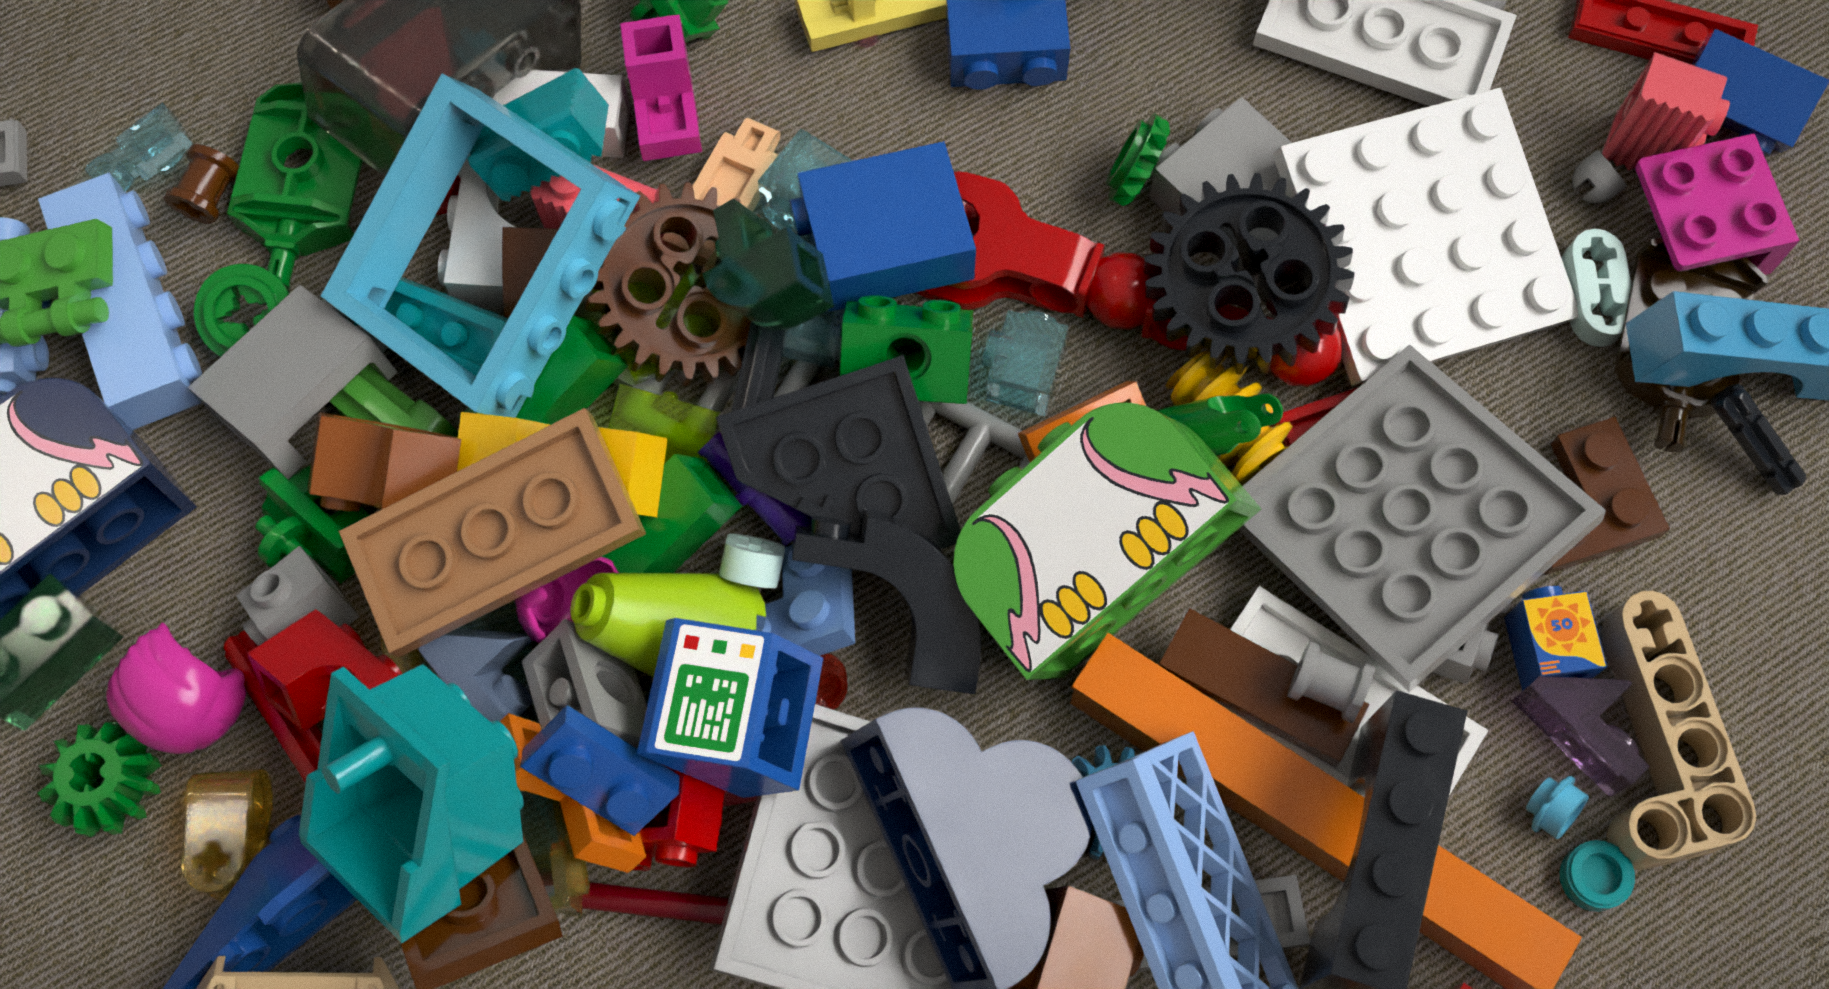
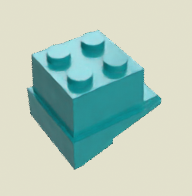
(409, 796)

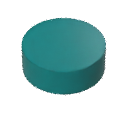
(1597, 876)

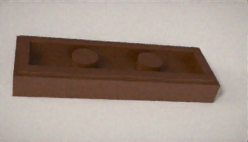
(1255, 686)

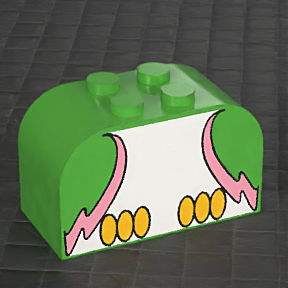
(1093, 533)

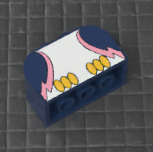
(74, 489)

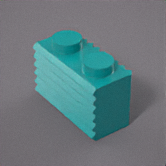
(564, 110)

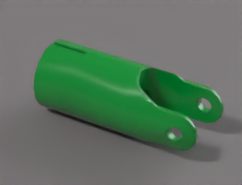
(1227, 419)

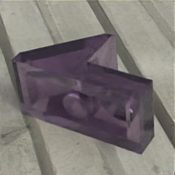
(1570, 717)

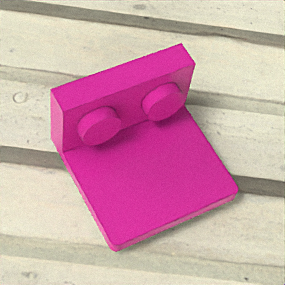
(1718, 205)

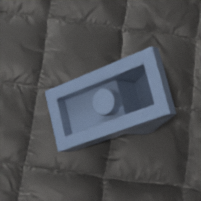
(475, 664)

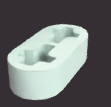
(1605, 287)
(752, 561)

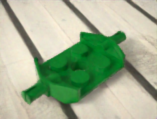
(292, 208)

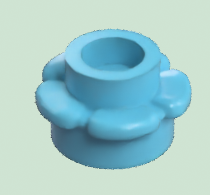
(1556, 806)

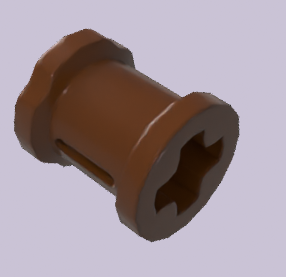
(202, 184)

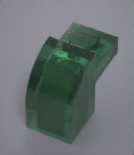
(766, 275)

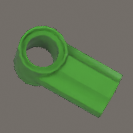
(376, 399)

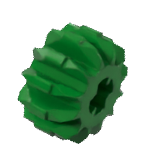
(81, 798)

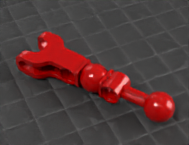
(1069, 274)

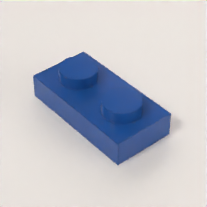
(599, 770)

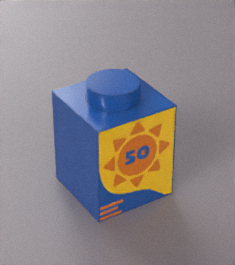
(1554, 636)

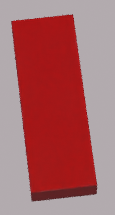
(1652, 27)

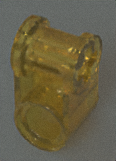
(224, 821)

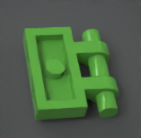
(49, 266)

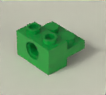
(937, 328)

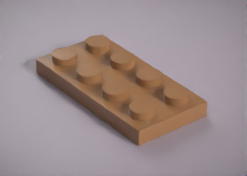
(491, 533)

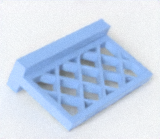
(1161, 868)

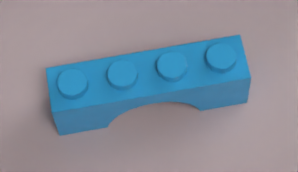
(1712, 337)

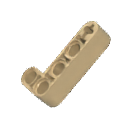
(1659, 726)

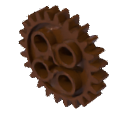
(643, 258)

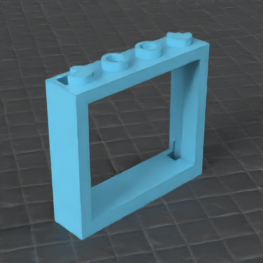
(408, 205)

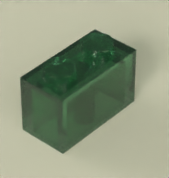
(47, 648)

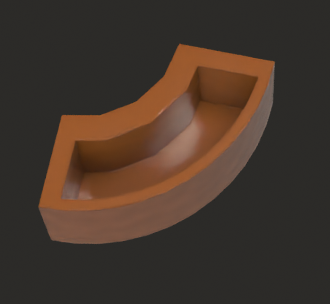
(376, 461)

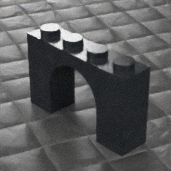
(1406, 775)

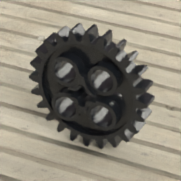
(1195, 292)

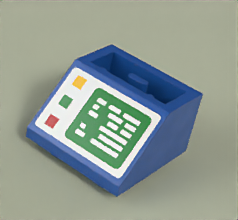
(731, 707)

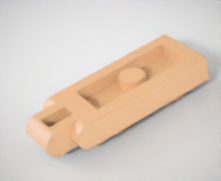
(735, 172)

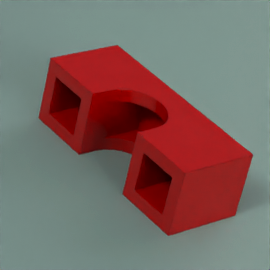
(299, 662)

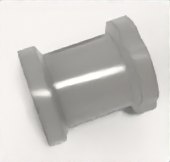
(1331, 681)

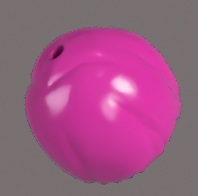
(173, 697)

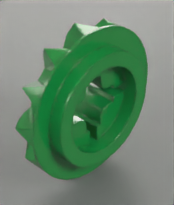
(1137, 159)
(220, 298)

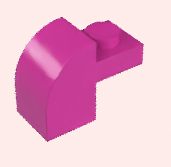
(661, 87)

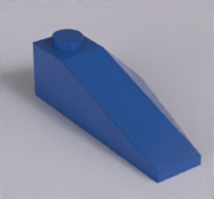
(268, 912)

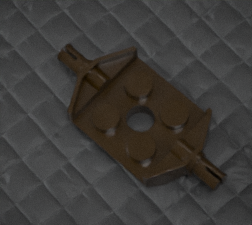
(1653, 280)

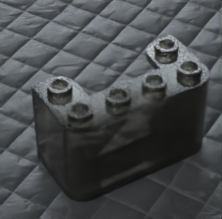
(378, 60)

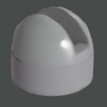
(1601, 175)

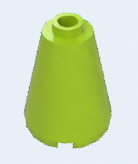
(630, 610)

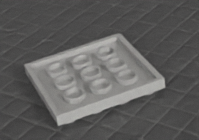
(1414, 516)
(820, 888)

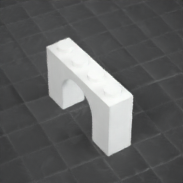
(474, 259)

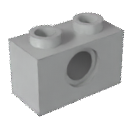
(591, 681)

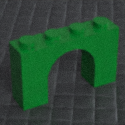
(691, 495)

